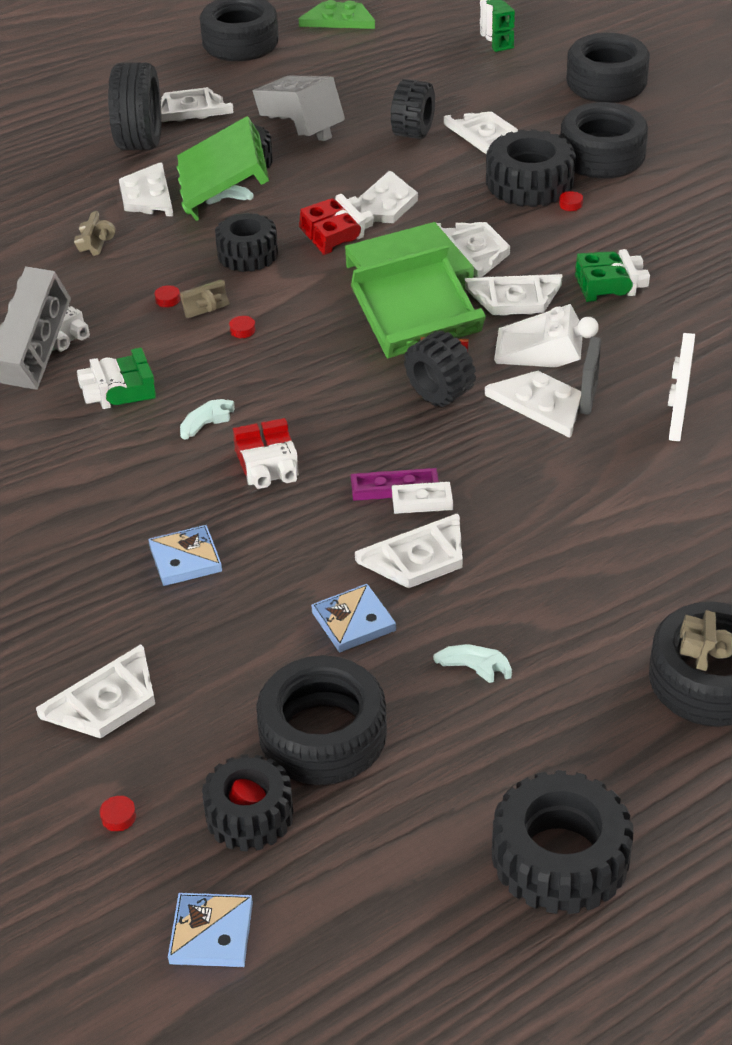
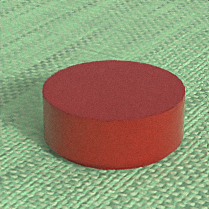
(571, 201)
(167, 296)
(242, 326)
(246, 792)
(117, 813)

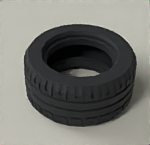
(239, 29)
(607, 67)
(134, 106)
(606, 139)
(324, 682)
(681, 688)

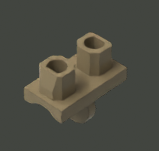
(94, 234)
(204, 298)
(701, 638)

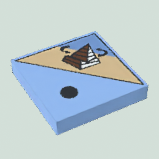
(185, 555)
(353, 617)
(210, 930)

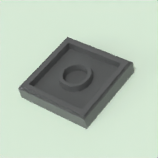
(590, 375)

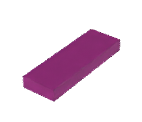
(379, 484)

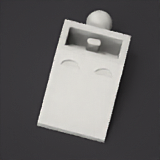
(545, 339)

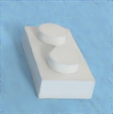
(422, 497)

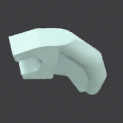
(233, 192)
(212, 411)
(481, 659)

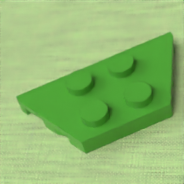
(338, 15)

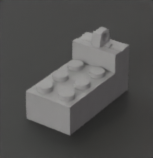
(306, 100)
(31, 327)

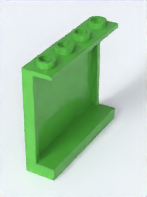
(220, 164)
(405, 242)
(413, 299)

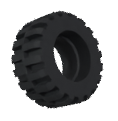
(530, 167)
(554, 878)

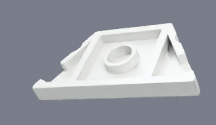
(192, 104)
(479, 128)
(146, 191)
(388, 198)
(479, 245)
(514, 293)
(679, 391)
(539, 399)
(417, 553)
(103, 698)

